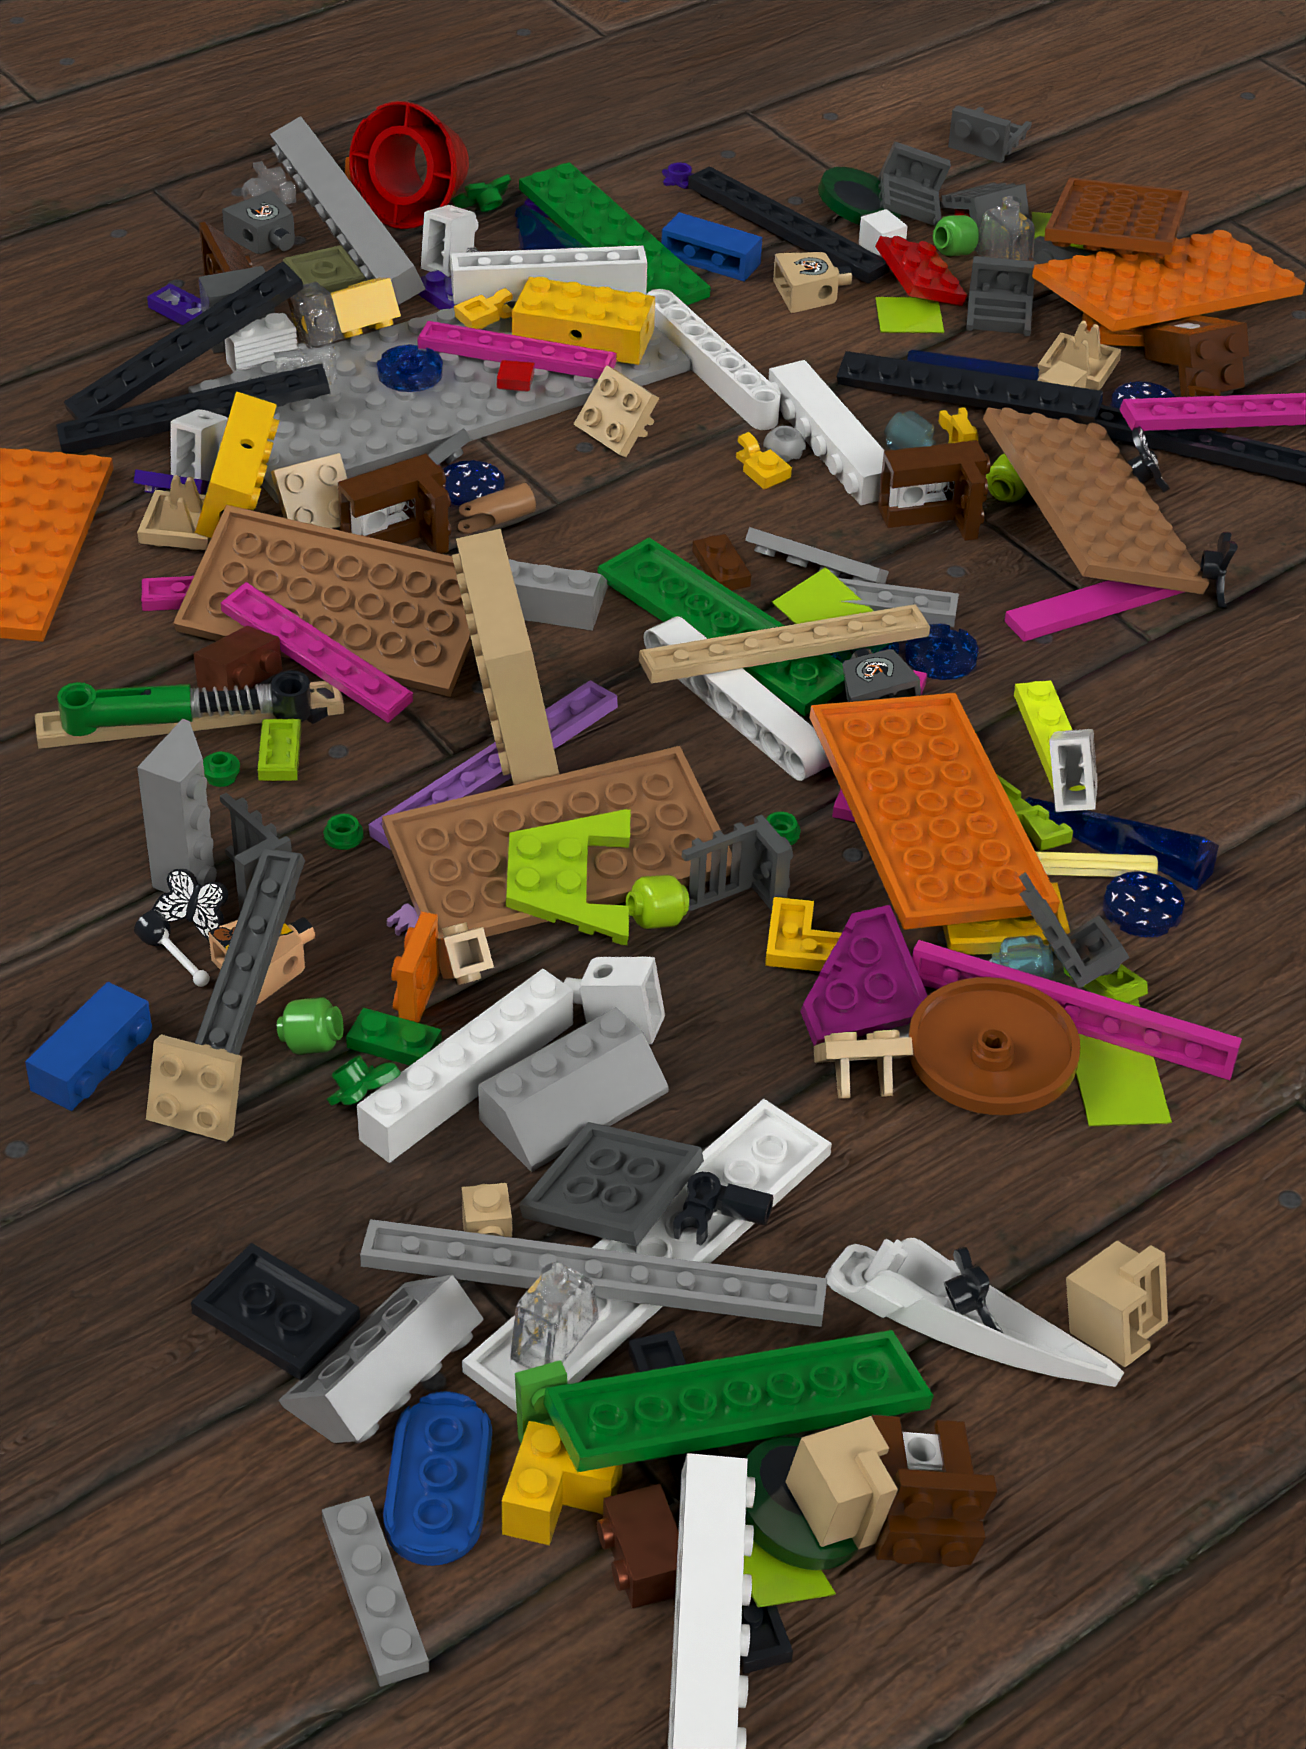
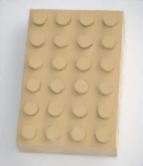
(504, 658)

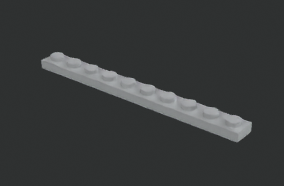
(614, 1273)

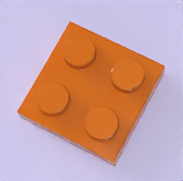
(417, 968)

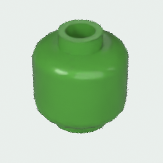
(956, 235)
(310, 1025)

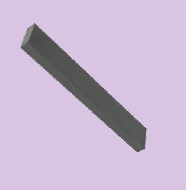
(250, 950)

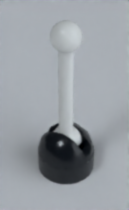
(155, 930)

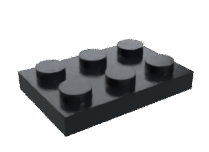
(275, 1310)

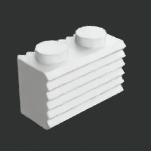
(259, 341)

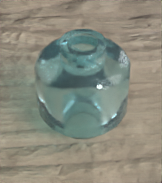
(909, 431)
(1026, 955)

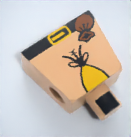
(287, 957)

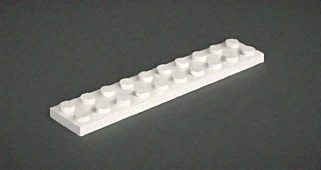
(758, 1152)

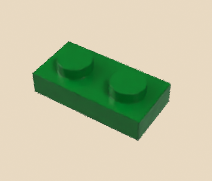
(392, 1037)

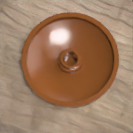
(994, 1046)

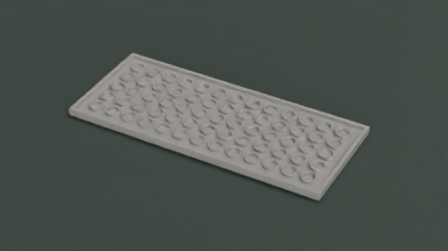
(386, 426)

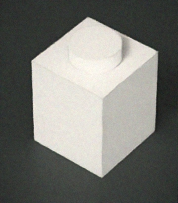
(879, 224)

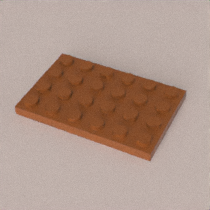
(1117, 217)

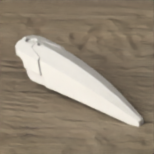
(908, 1287)

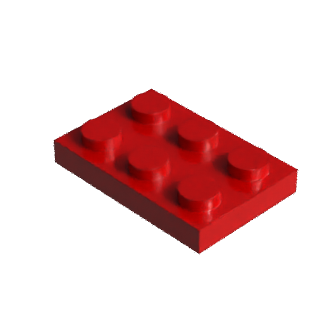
(921, 270)

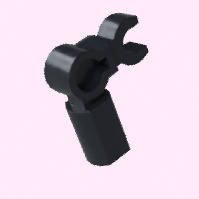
(707, 1196)

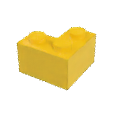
(365, 304)
(547, 1480)

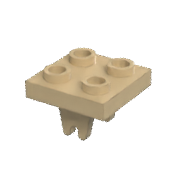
(1084, 353)
(617, 411)
(310, 490)
(174, 517)
(879, 1046)
(194, 1087)

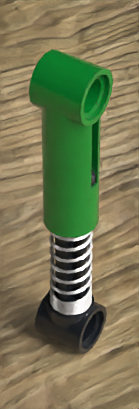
(87, 708)

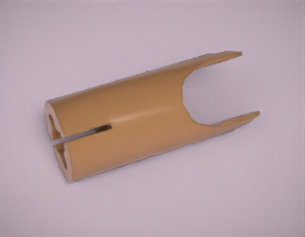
(497, 508)

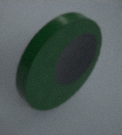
(851, 193)
(777, 1517)

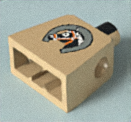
(808, 279)

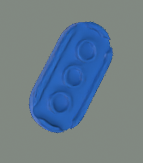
(438, 1479)

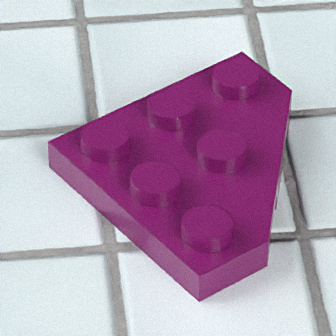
(865, 980)

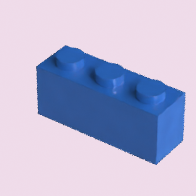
(713, 246)
(89, 1046)

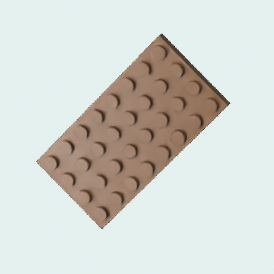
(1094, 501)
(368, 594)
(458, 849)

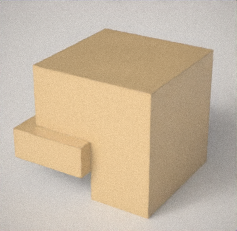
(1119, 1301)
(843, 1483)

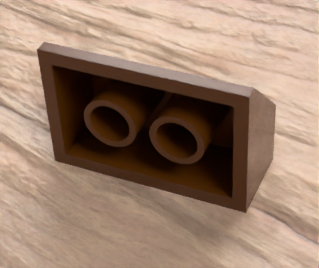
(220, 252)

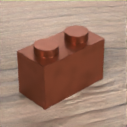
(238, 660)
(643, 1544)

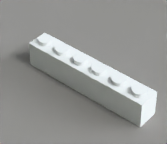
(488, 272)
(830, 429)
(450, 1073)
(710, 1603)

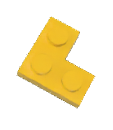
(792, 940)

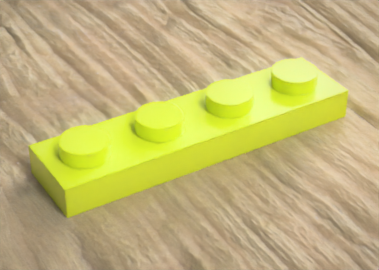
(1043, 717)

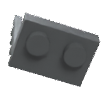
(984, 134)
(912, 183)
(984, 198)
(1001, 295)
(248, 841)
(758, 862)
(1085, 951)

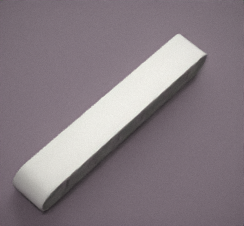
(717, 362)
(749, 707)

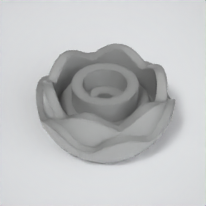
(785, 442)

